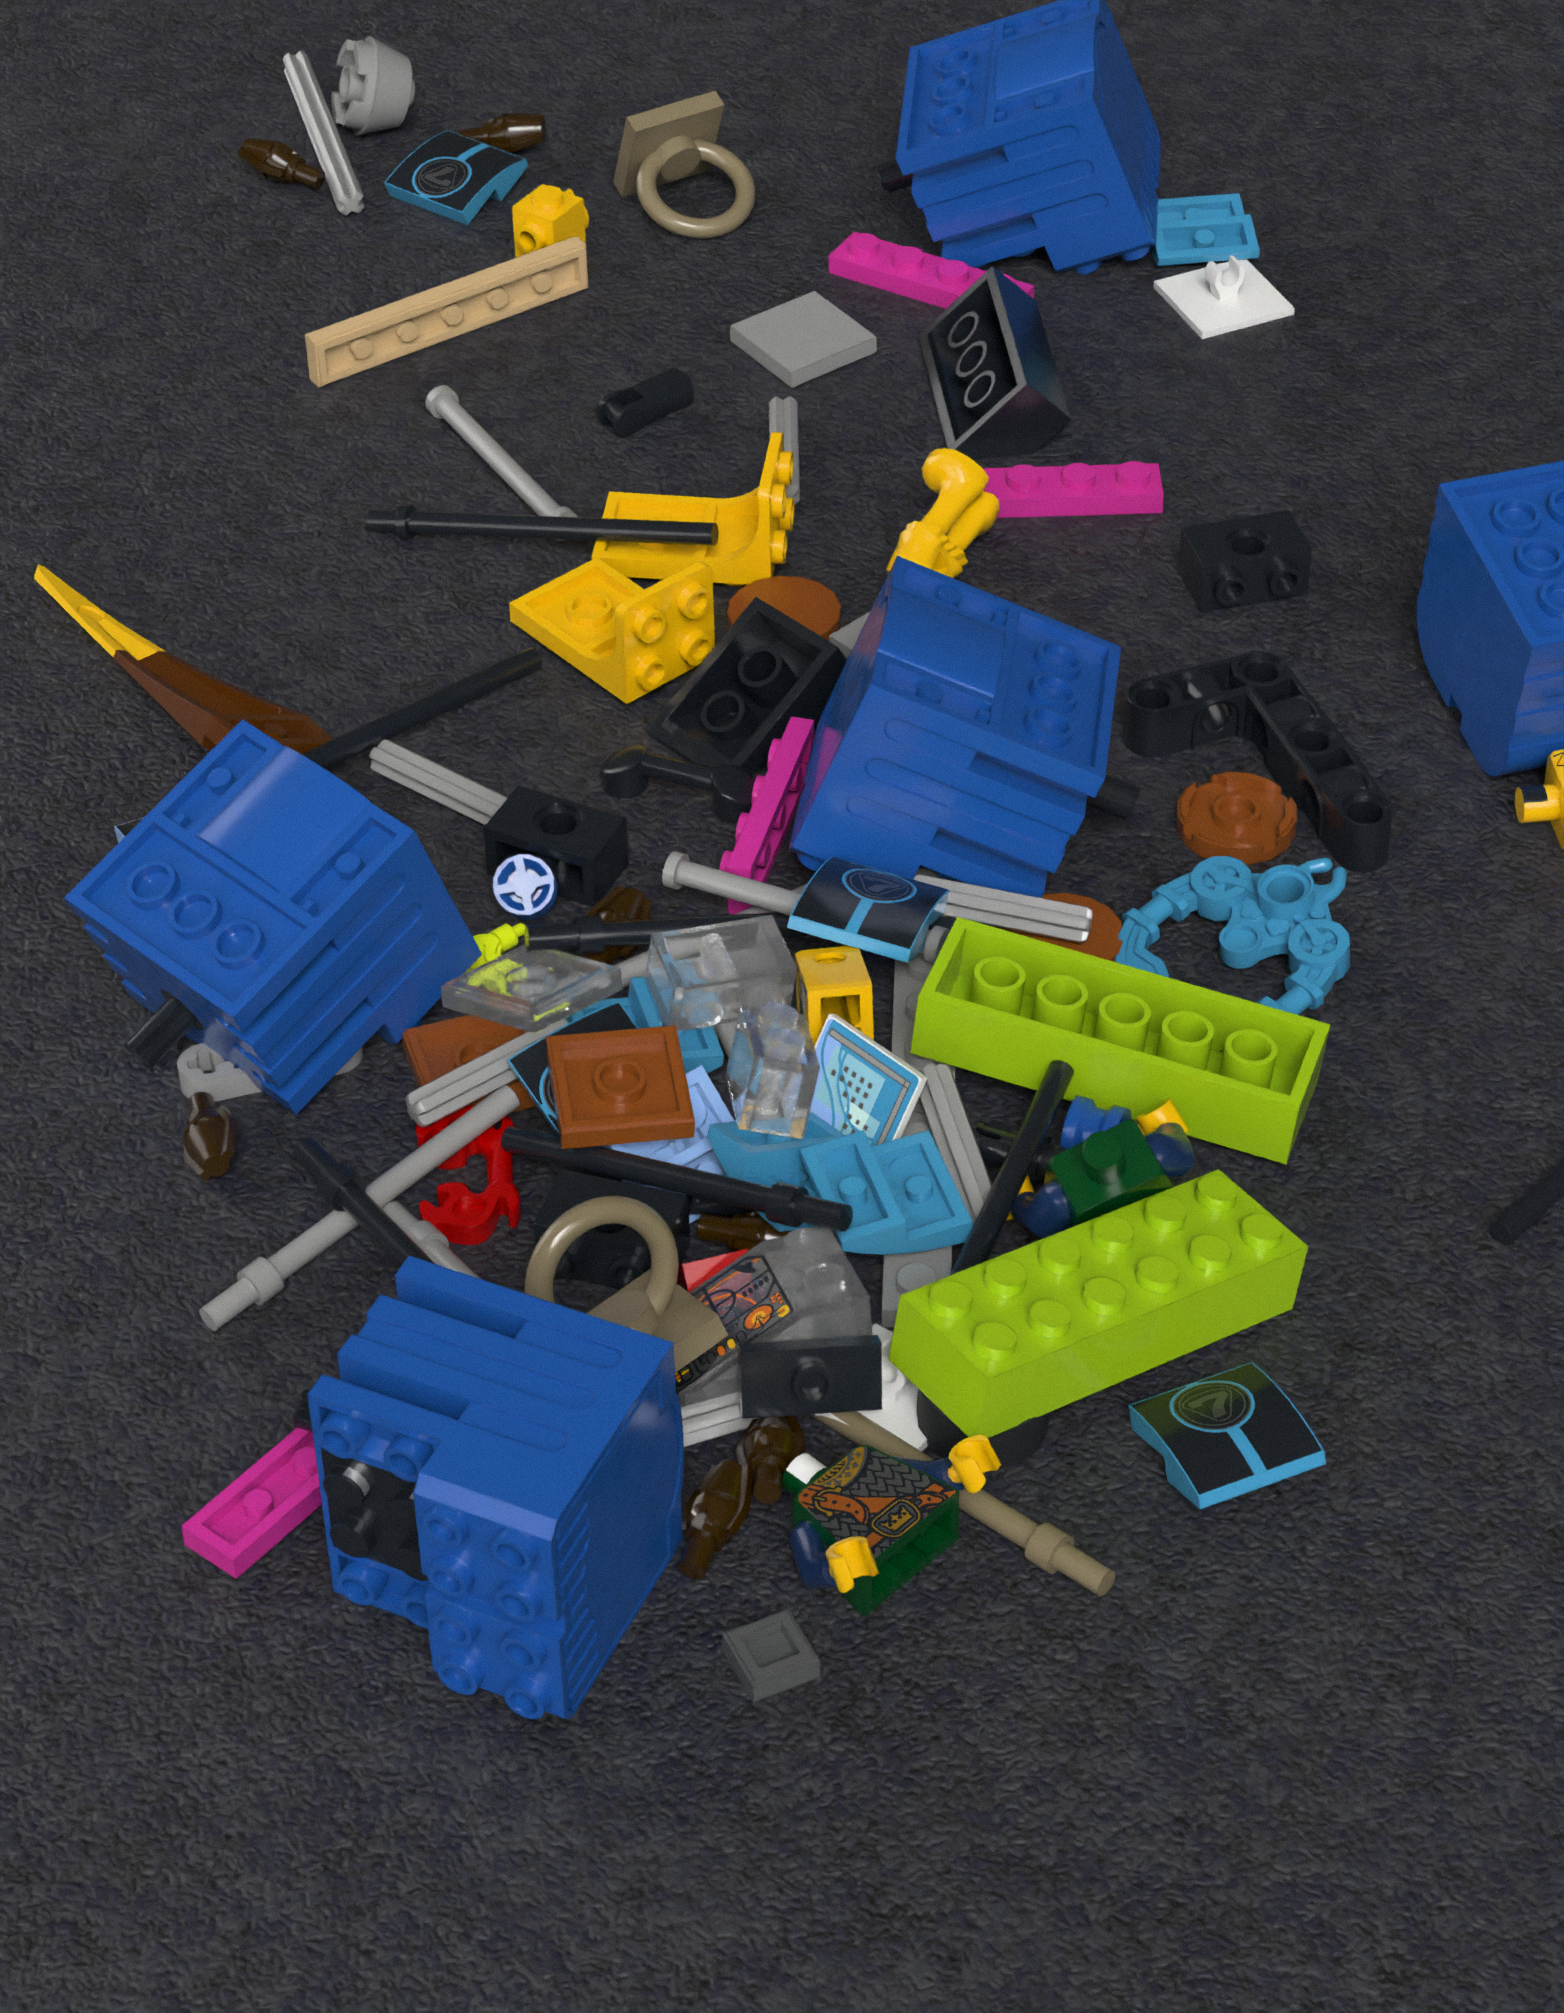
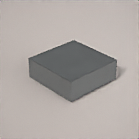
(770, 1655)

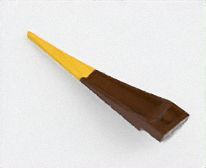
(191, 696)

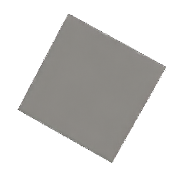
(803, 339)

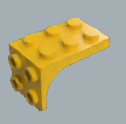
(749, 528)
(619, 631)

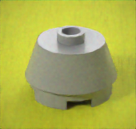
(373, 87)

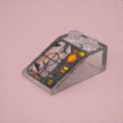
(772, 1293)

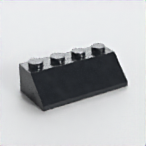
(994, 372)

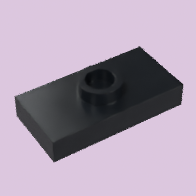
(810, 1376)

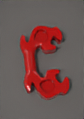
(469, 1216)

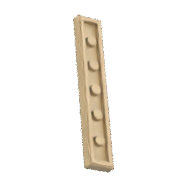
(446, 311)

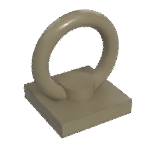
(677, 144)
(648, 1303)

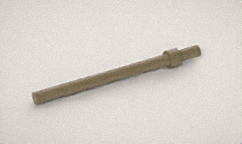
(1043, 1544)

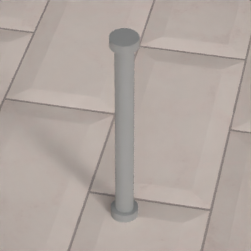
(444, 404)
(680, 872)

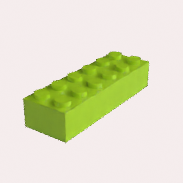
(1129, 1035)
(1096, 1304)

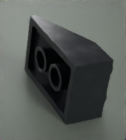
(750, 690)

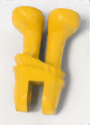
(955, 518)

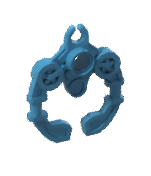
(1265, 918)

